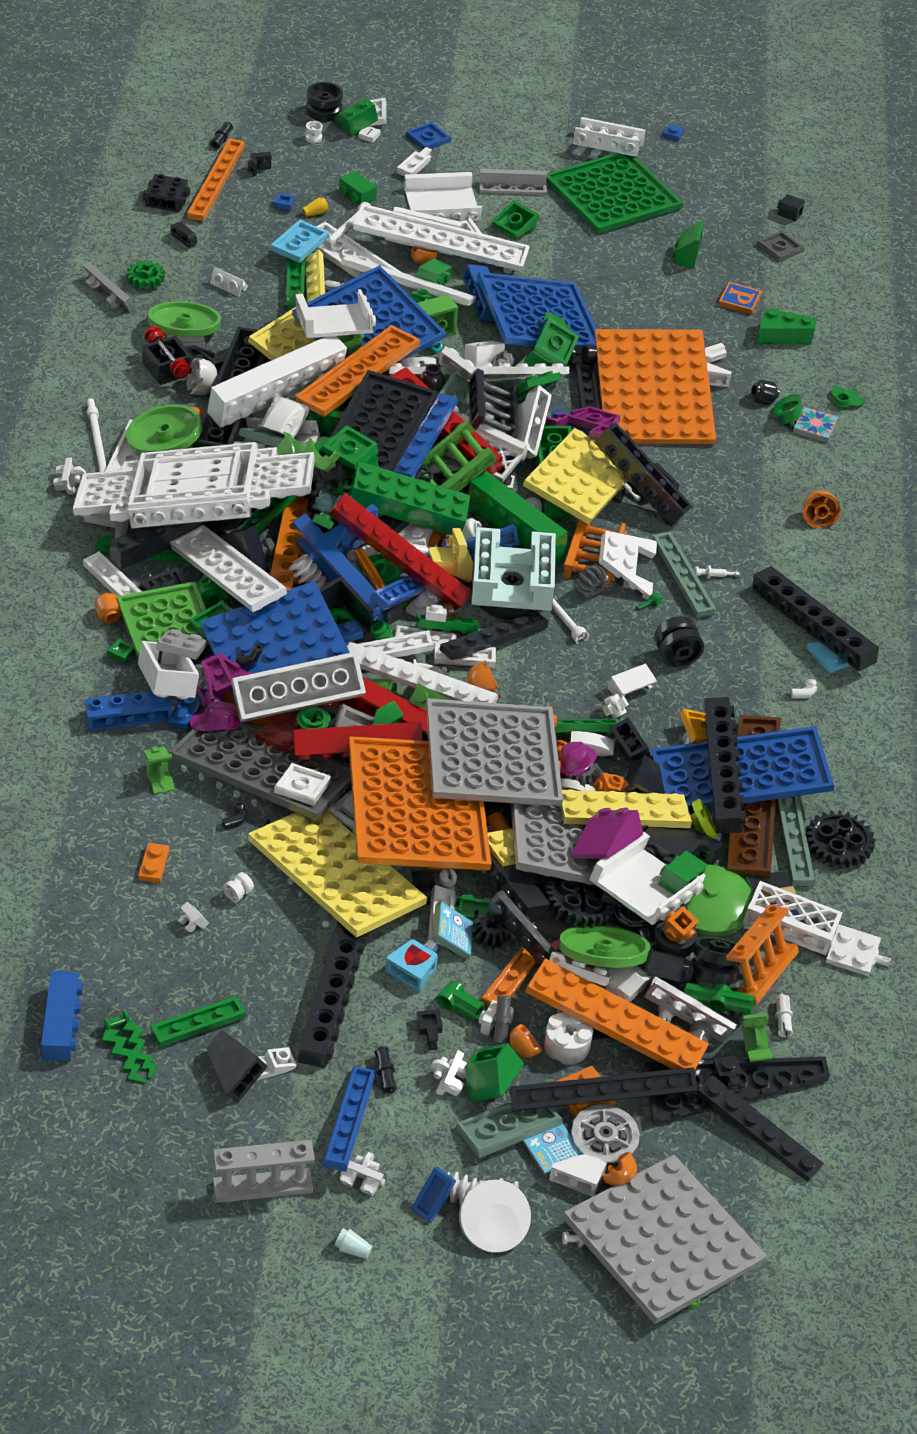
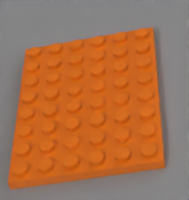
(656, 384)
(400, 818)

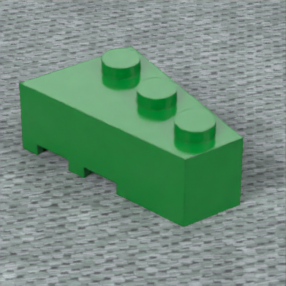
(786, 328)

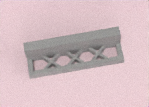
(514, 178)
(688, 1008)

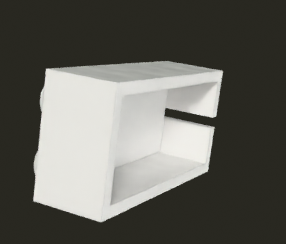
(172, 676)

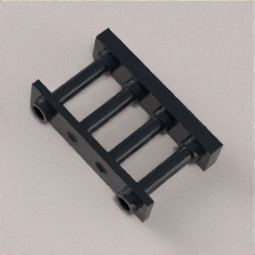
(478, 406)

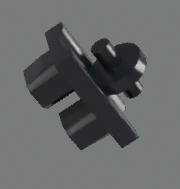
(321, 485)

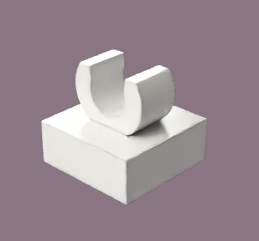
(193, 916)

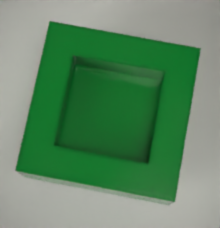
(121, 651)

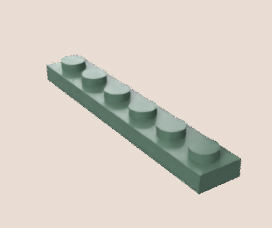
(684, 575)
(795, 841)

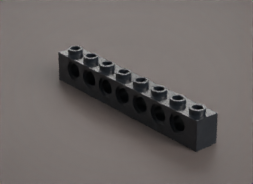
(815, 618)
(723, 767)
(331, 997)

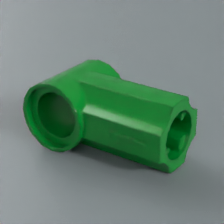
(454, 997)

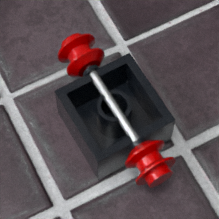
(166, 357)

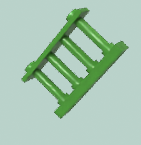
(469, 469)

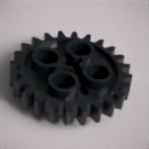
(840, 839)
(577, 907)

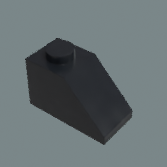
(669, 966)

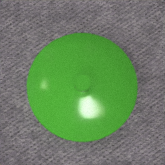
(184, 319)
(164, 429)
(720, 903)
(604, 946)

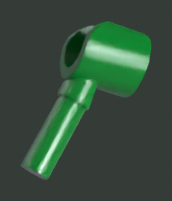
(654, 598)

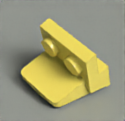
(454, 558)

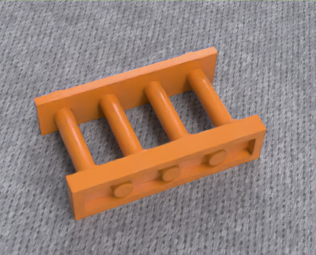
(575, 553)
(776, 958)

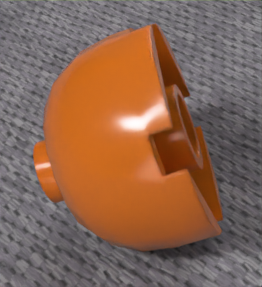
(821, 505)
(482, 677)

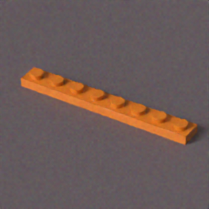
(216, 180)

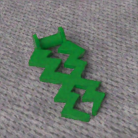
(110, 1036)

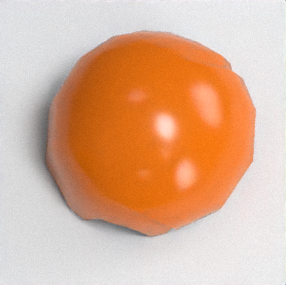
(422, 256)
(523, 1042)
(623, 1172)

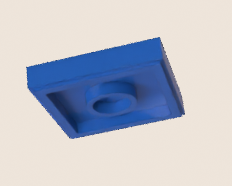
(428, 136)

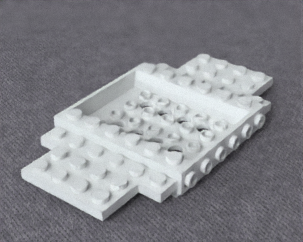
(243, 481)

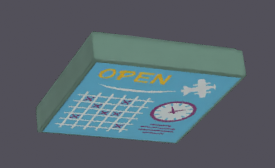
(452, 930)

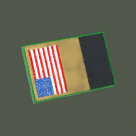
(778, 879)

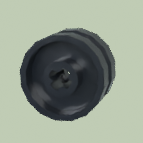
(324, 101)
(679, 641)
(712, 962)

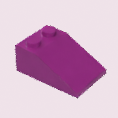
(608, 833)

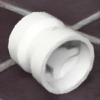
(314, 131)
(238, 887)

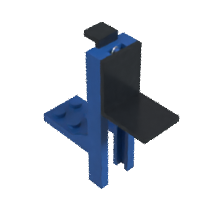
(345, 581)

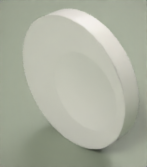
(495, 1216)

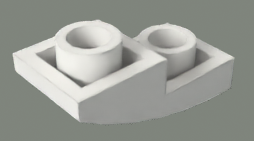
(602, 745)
(278, 1062)

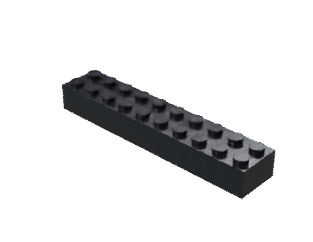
(239, 359)

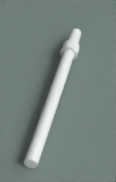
(92, 414)

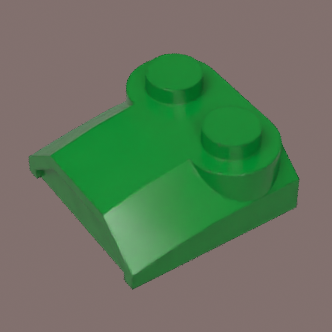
(515, 220)

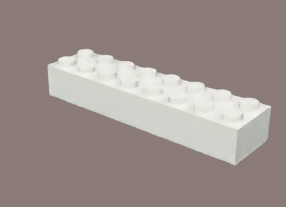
(279, 378)

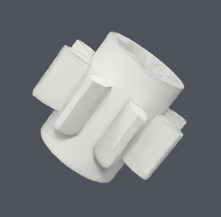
(615, 706)

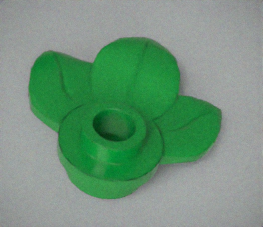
(846, 398)

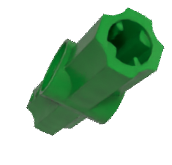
(721, 998)

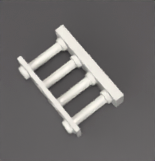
(609, 136)

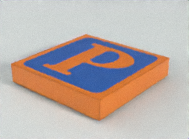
(740, 298)

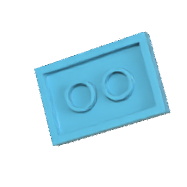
(299, 241)

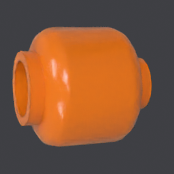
(107, 608)

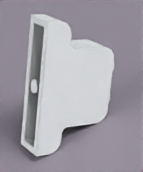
(532, 418)

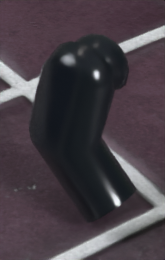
(230, 527)
(251, 659)
(237, 818)

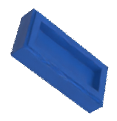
(433, 1194)

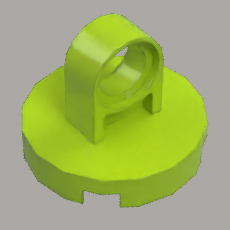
(702, 819)

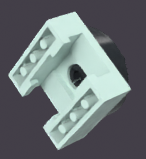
(513, 579)

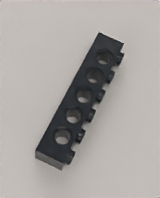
(643, 474)

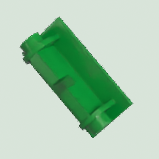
(469, 905)

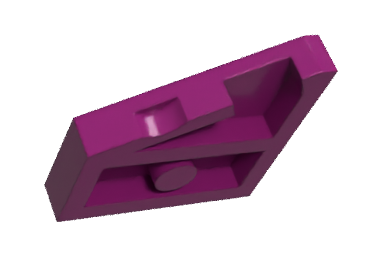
(222, 671)

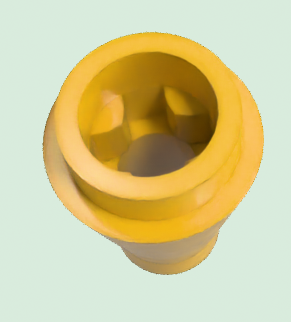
(316, 207)

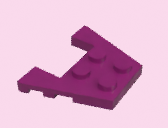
(586, 417)

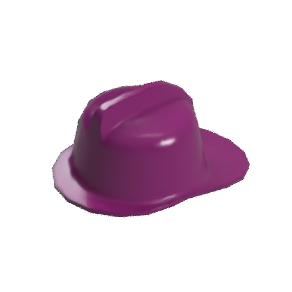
(216, 717)
(576, 758)

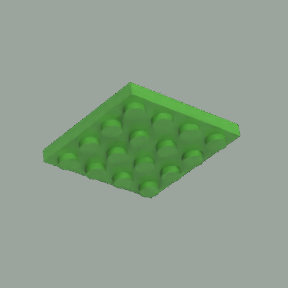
(156, 611)

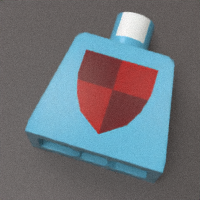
(413, 963)

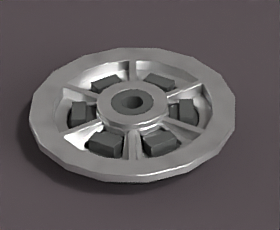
(605, 1132)

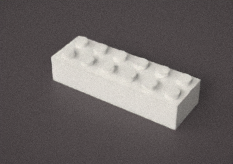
(298, 686)

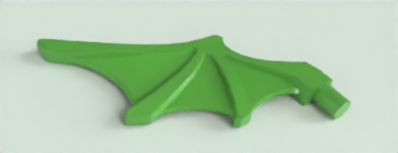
(292, 446)

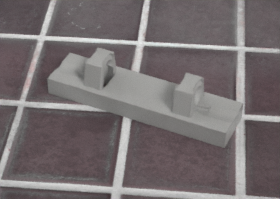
(117, 296)

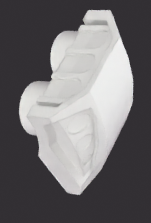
(284, 416)
(627, 981)

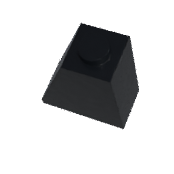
(248, 544)
(644, 777)
(234, 1065)

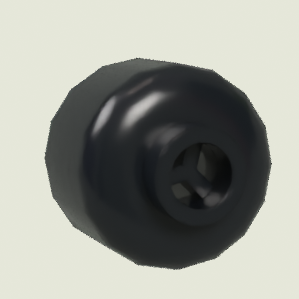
(764, 392)

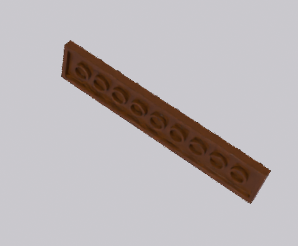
(752, 849)

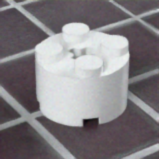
(567, 1039)

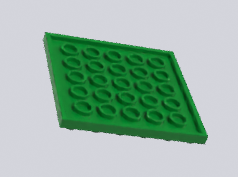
(613, 191)

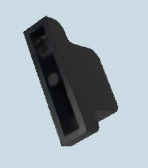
(668, 842)

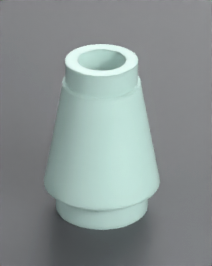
(353, 1244)

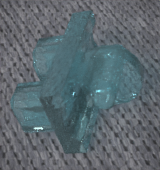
(324, 502)

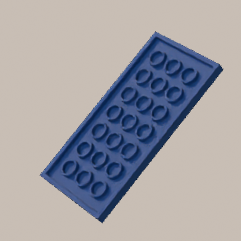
(770, 764)

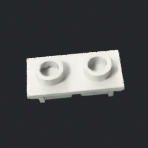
(228, 282)

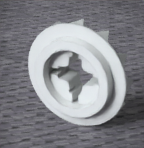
(507, 358)

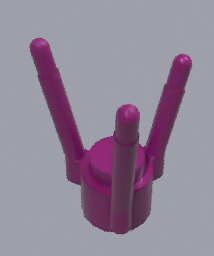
(210, 695)

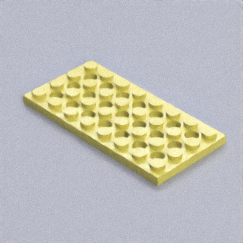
(323, 888)

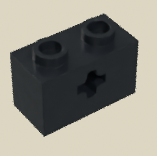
(629, 741)

